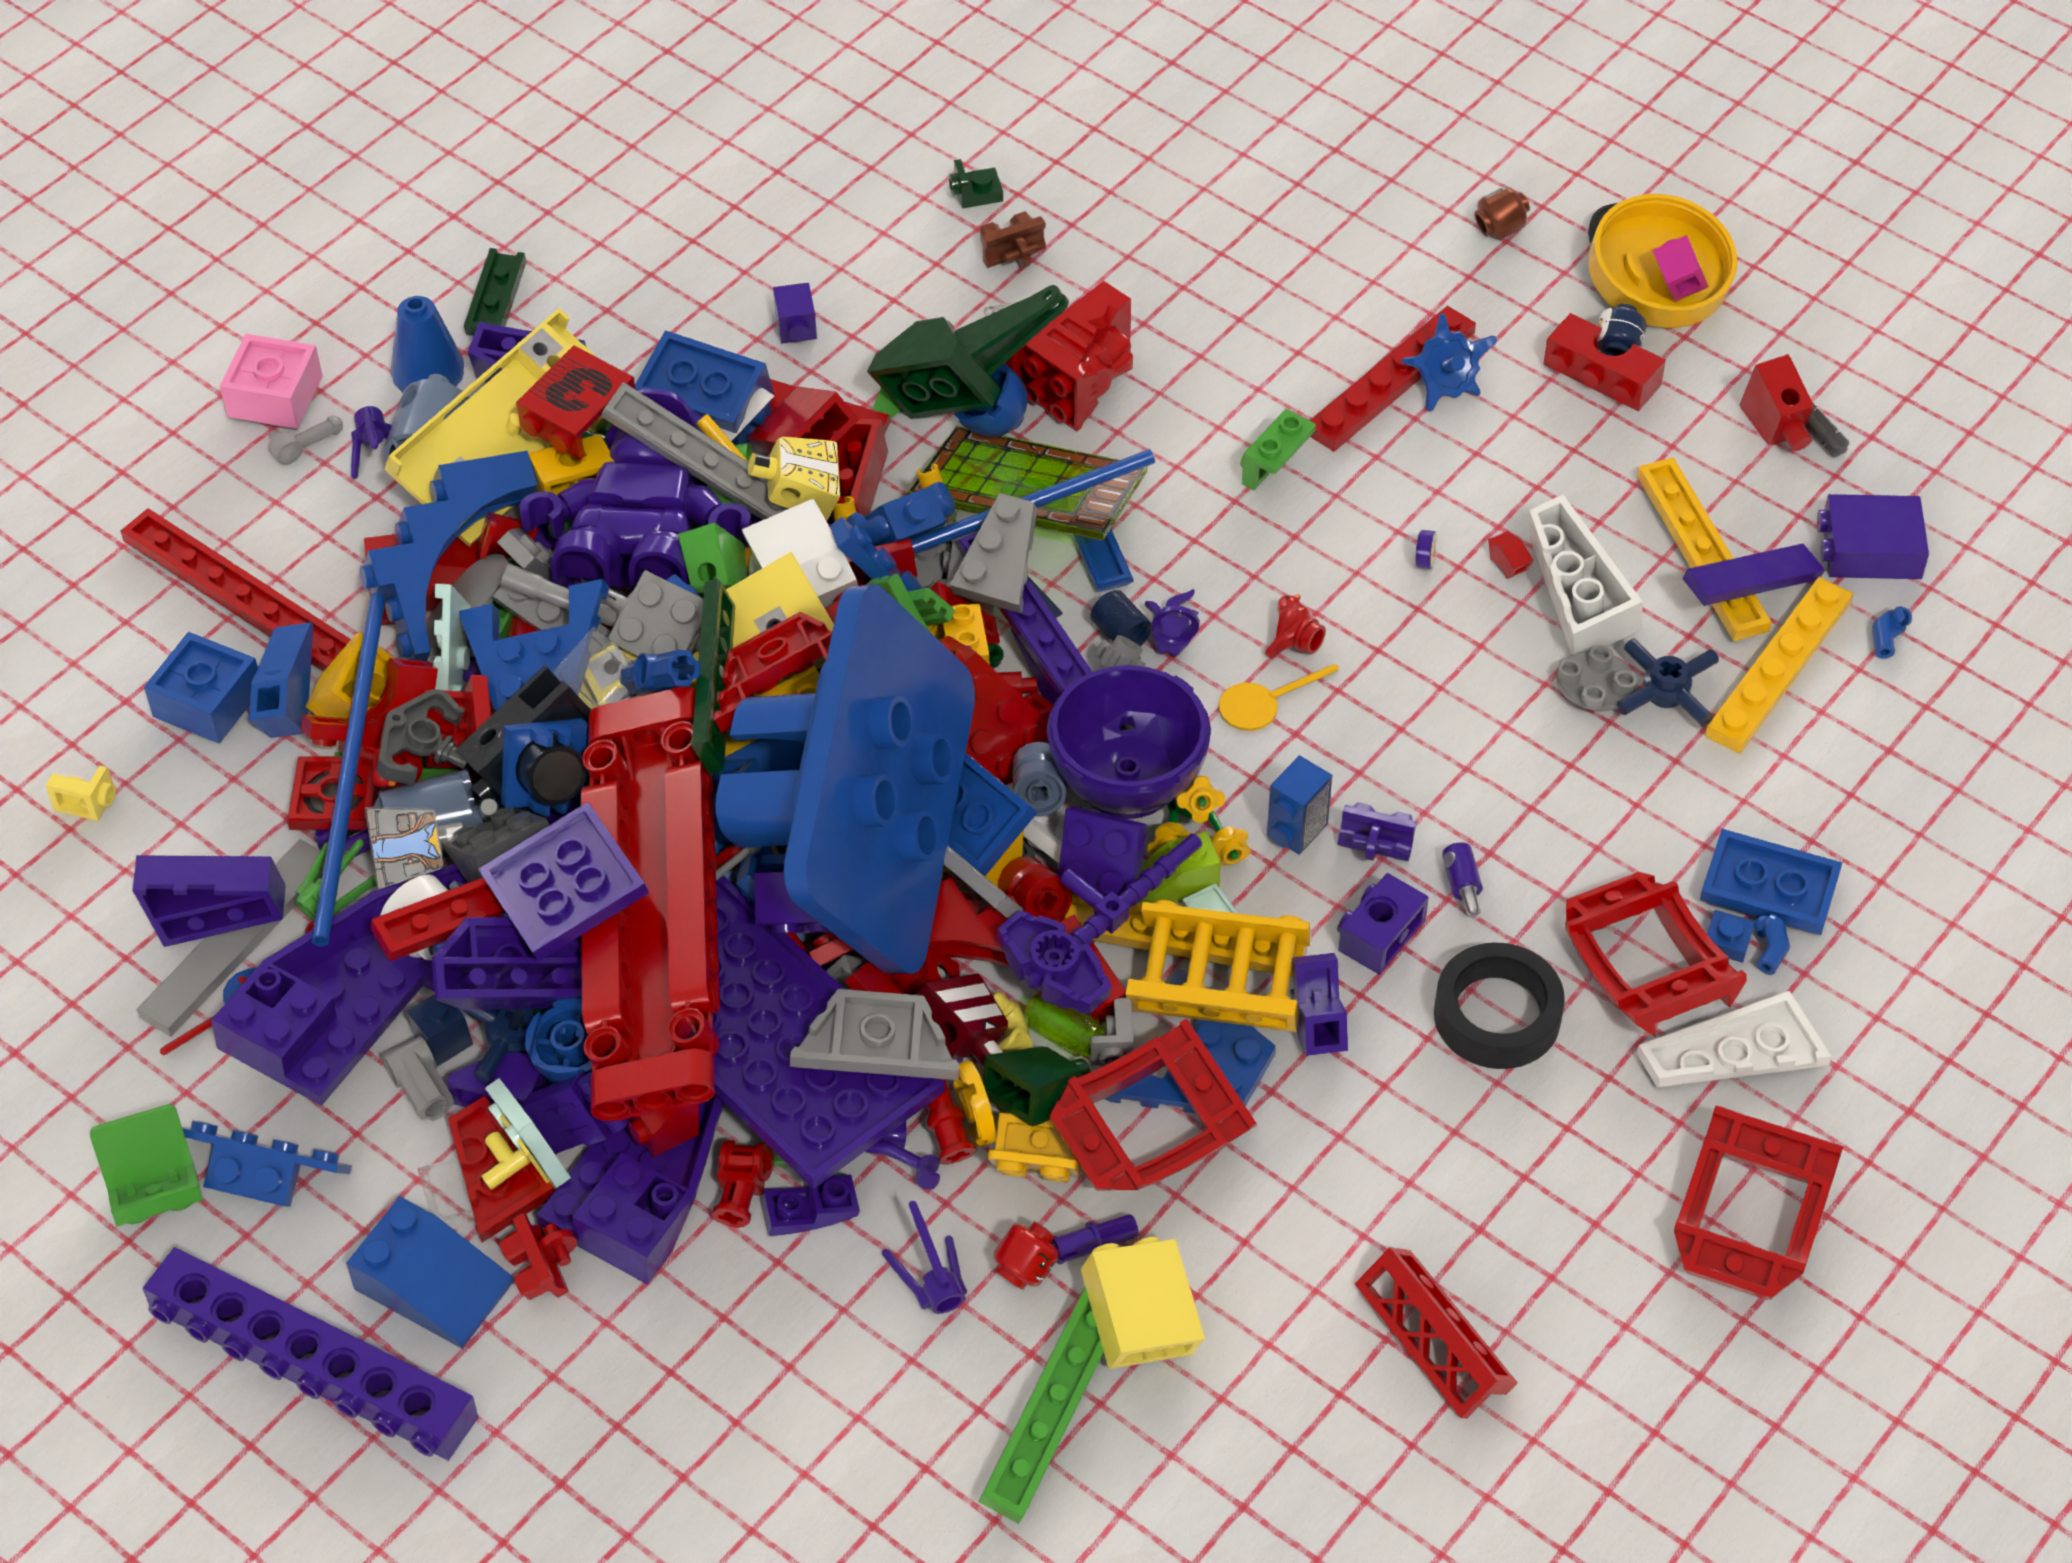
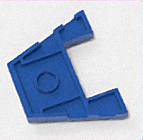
(516, 659)
(1237, 1049)

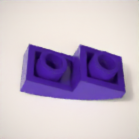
(808, 1208)

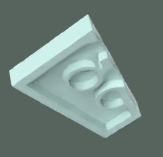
(451, 640)

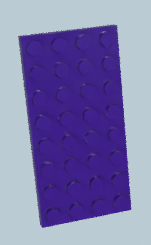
(766, 1007)

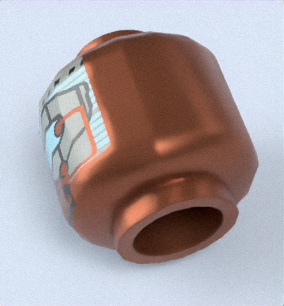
(1502, 213)

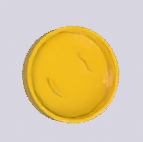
(1627, 269)

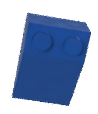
(427, 1273)

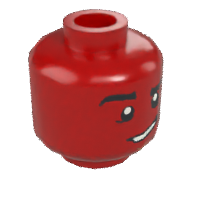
(1026, 1255)

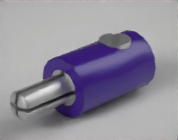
(1463, 875)

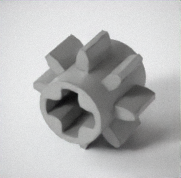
(1119, 653)

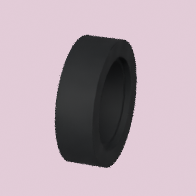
(1509, 963)

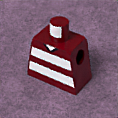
(966, 1016)

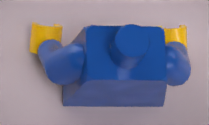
(905, 516)

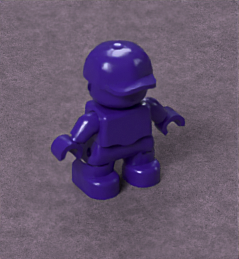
(630, 511)

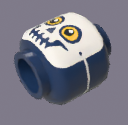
(1621, 329)

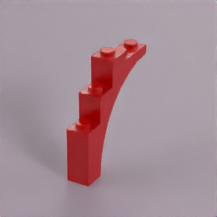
(963, 934)

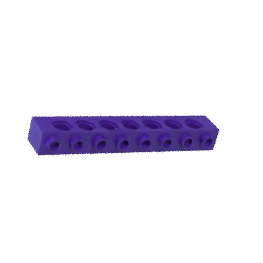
(185, 1278)

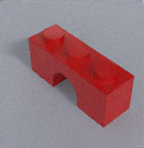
(1625, 377)

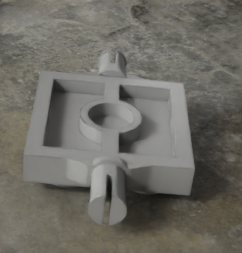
(656, 617)

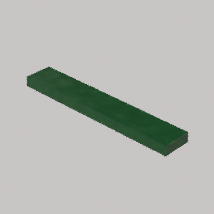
(715, 642)

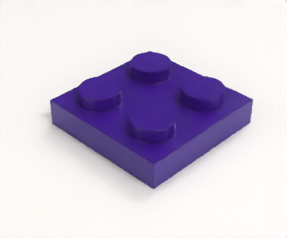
(1102, 849)

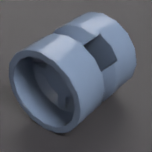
(1038, 779)

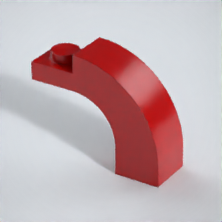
(404, 682)

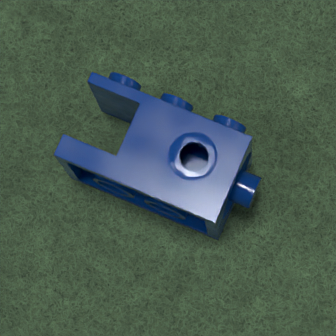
(708, 381)

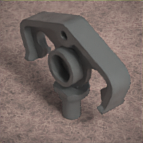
(411, 731)

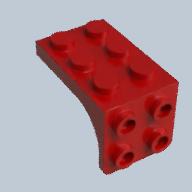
(1000, 717)

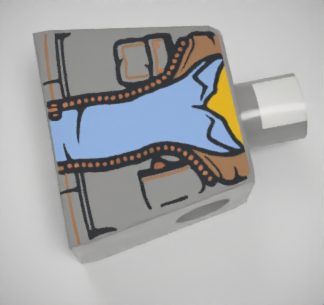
(406, 842)

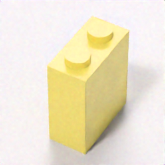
(1142, 1302)

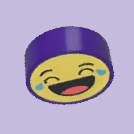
(1426, 549)

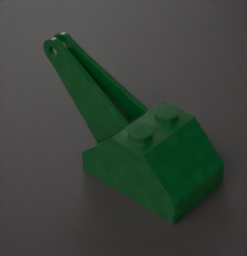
(951, 370)

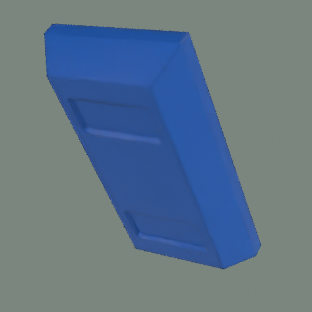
(1104, 562)

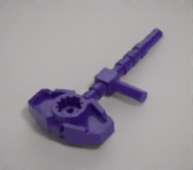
(1064, 963)

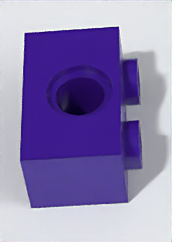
(1378, 943)

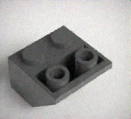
(482, 843)

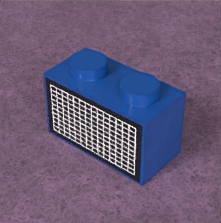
(1299, 805)

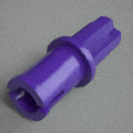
(1085, 1240)

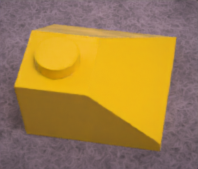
(336, 685)

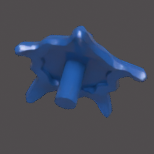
(1449, 363)

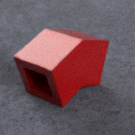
(1509, 554)

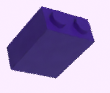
(1873, 536)

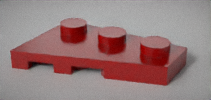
(515, 1195)

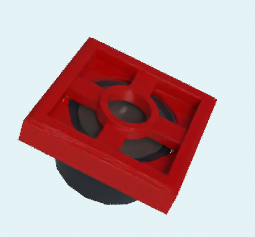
(316, 792)

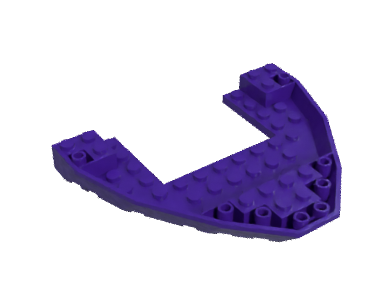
(321, 1009)

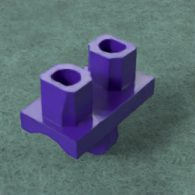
(1377, 832)

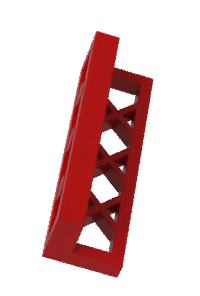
(1447, 1321)

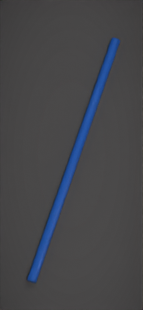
(1040, 498)
(348, 772)

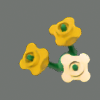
(1199, 804)

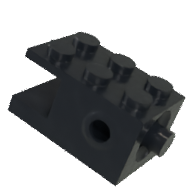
(537, 701)

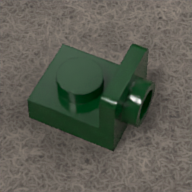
(975, 187)

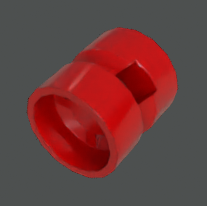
(1035, 888)

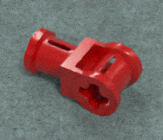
(741, 1176)

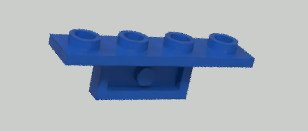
(257, 1170)

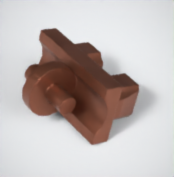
(1014, 242)

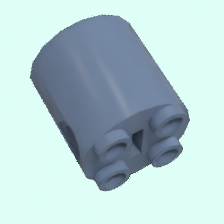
(417, 406)
(446, 793)

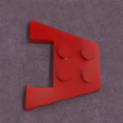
(768, 658)

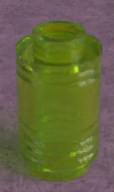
(1062, 1026)

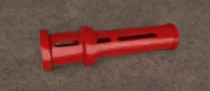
(949, 1130)

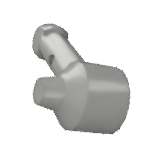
(289, 447)

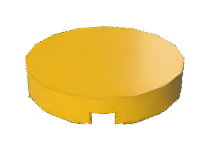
(975, 1104)

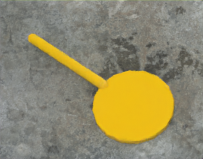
(1254, 706)

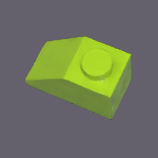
(1191, 876)

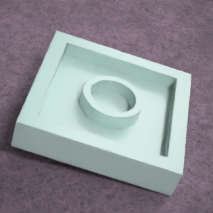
(523, 1128)

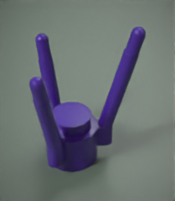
(369, 429)
(941, 1288)

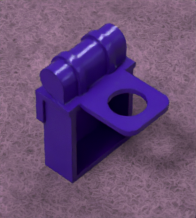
(565, 1115)

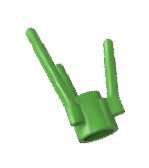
(309, 891)

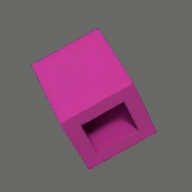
(1680, 268)

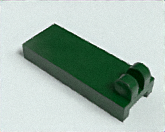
(495, 290)

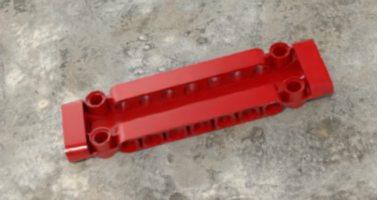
(656, 962)

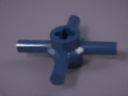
(1668, 682)
(504, 1034)

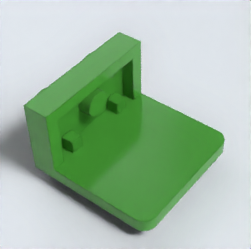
(146, 1164)

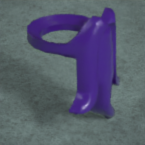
(1170, 630)

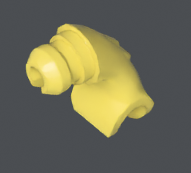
(1017, 1033)

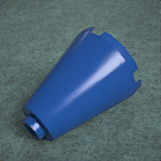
(423, 345)

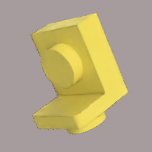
(80, 797)

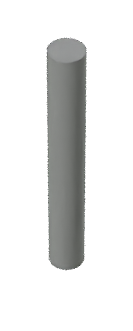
(487, 808)

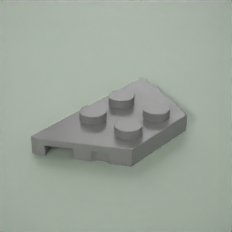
(876, 1037)

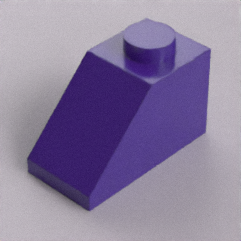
(514, 1071)

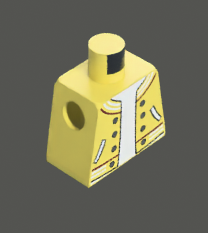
(800, 472)

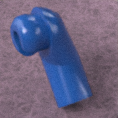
(1887, 628)
(1777, 940)

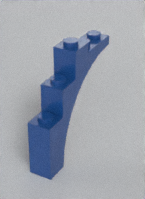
(460, 498)

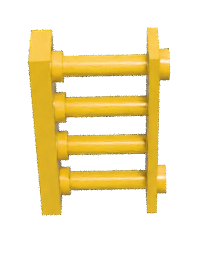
(1234, 1003)

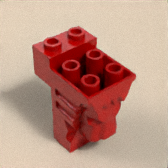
(1078, 355)

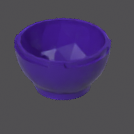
(1160, 752)

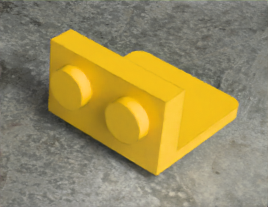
(1033, 1149)

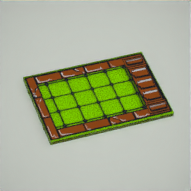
(983, 467)

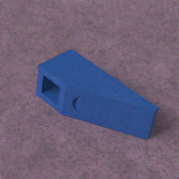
(283, 681)

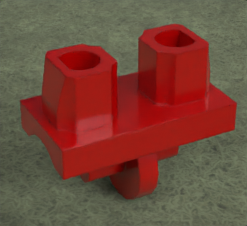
(542, 1250)

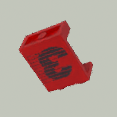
(570, 399)

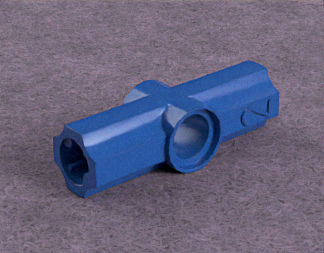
(660, 672)

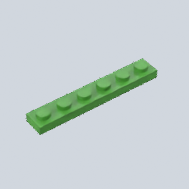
(1045, 1415)

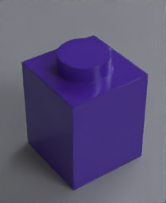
(795, 313)

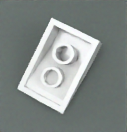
(812, 544)

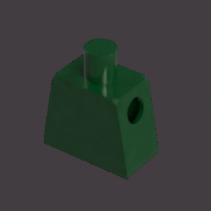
(1029, 1081)

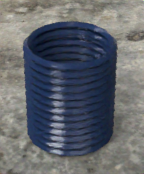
(1119, 616)

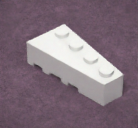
(1582, 580)

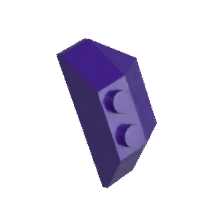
(493, 969)

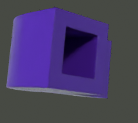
(1321, 1012)

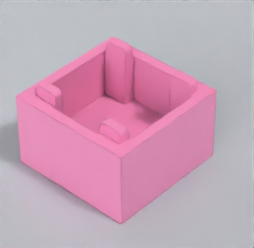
(271, 381)

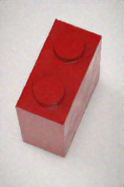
(805, 415)

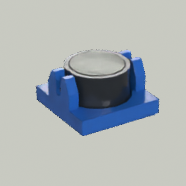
(546, 764)

